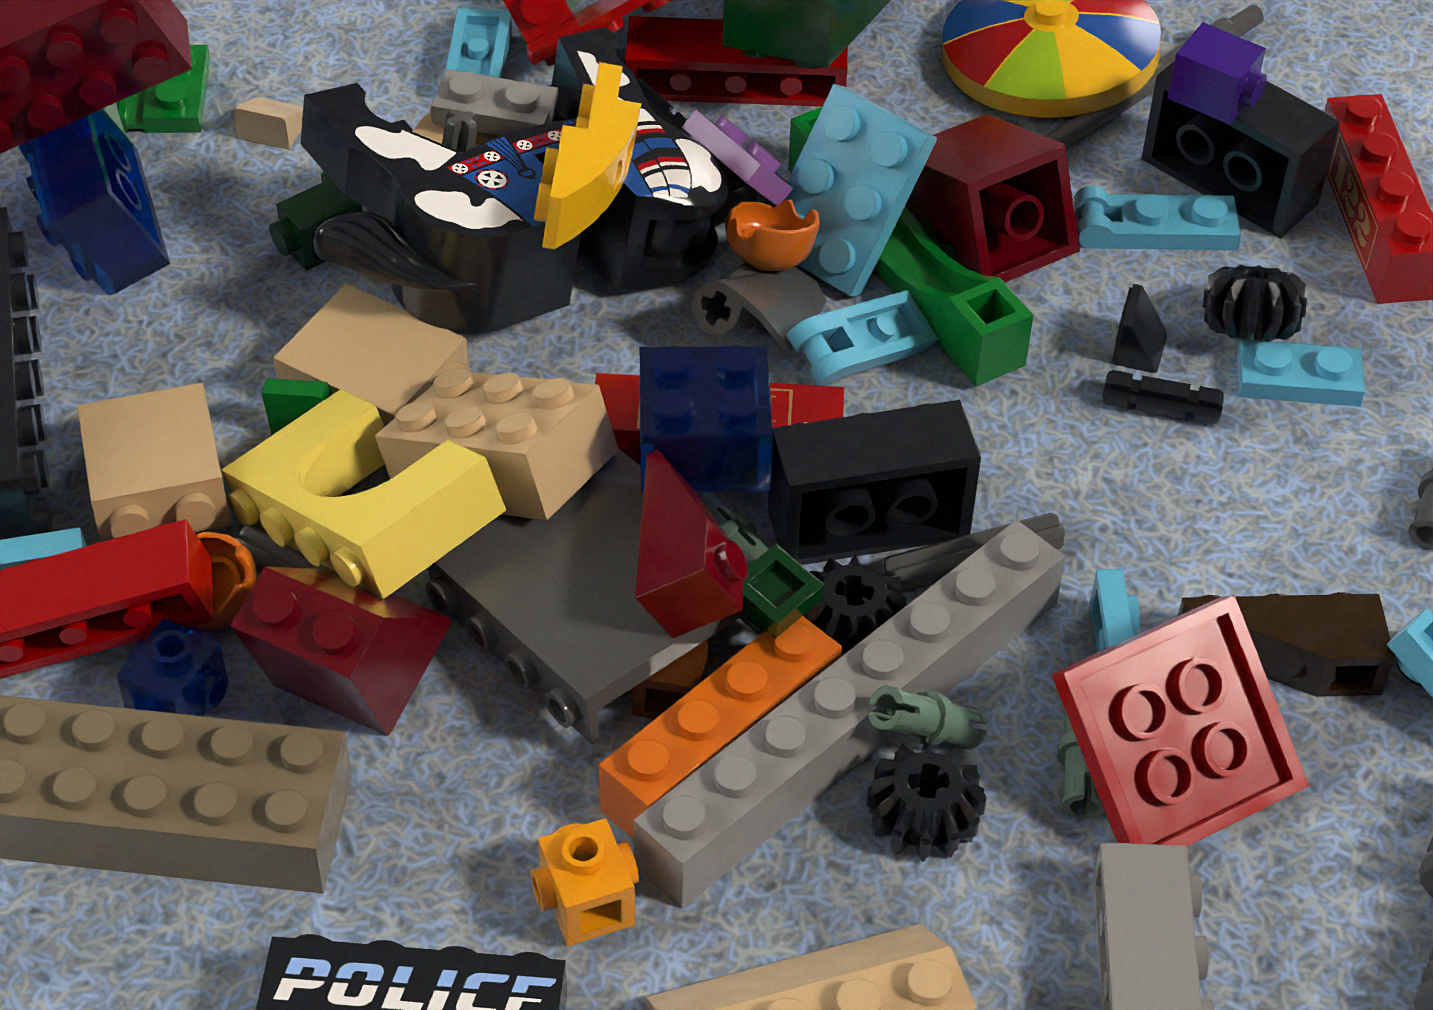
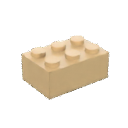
(534, 432)

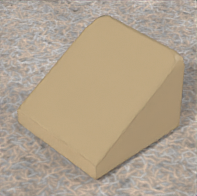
(268, 122)

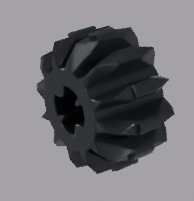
(1254, 303)
(855, 601)
(926, 800)

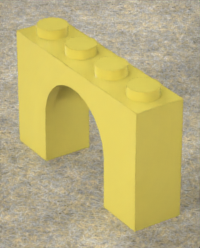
(367, 537)

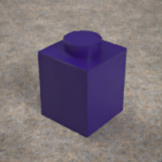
(1217, 73)

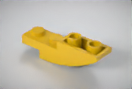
(590, 160)

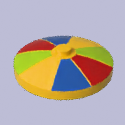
(1051, 53)

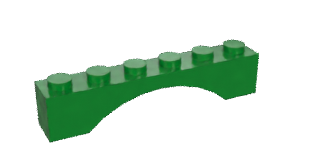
(971, 313)

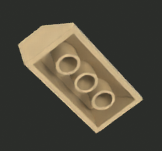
(880, 972)

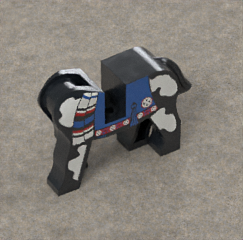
(461, 226)

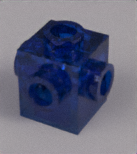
(174, 671)

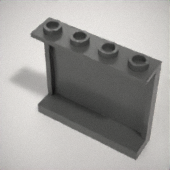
(563, 601)

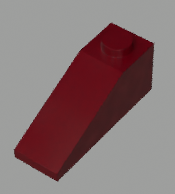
(685, 559)

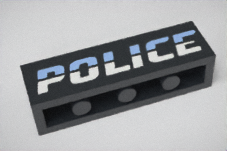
(385, 975)

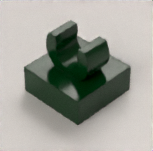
(778, 591)

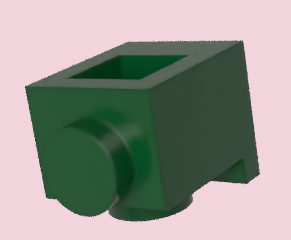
(302, 216)

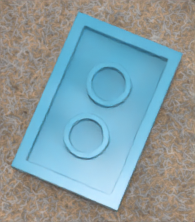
(858, 179)

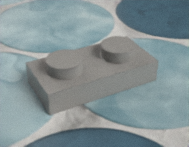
(497, 102)

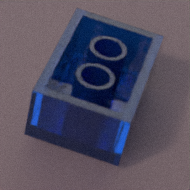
(96, 201)

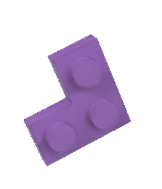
(751, 164)

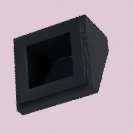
(1139, 334)

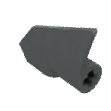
(759, 299)

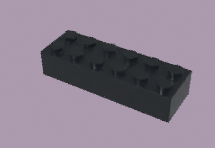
(21, 381)

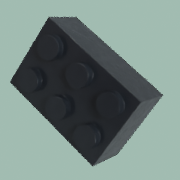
(1266, 158)
(873, 482)

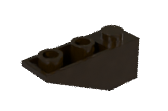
(1317, 641)

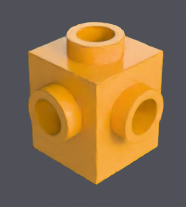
(586, 880)

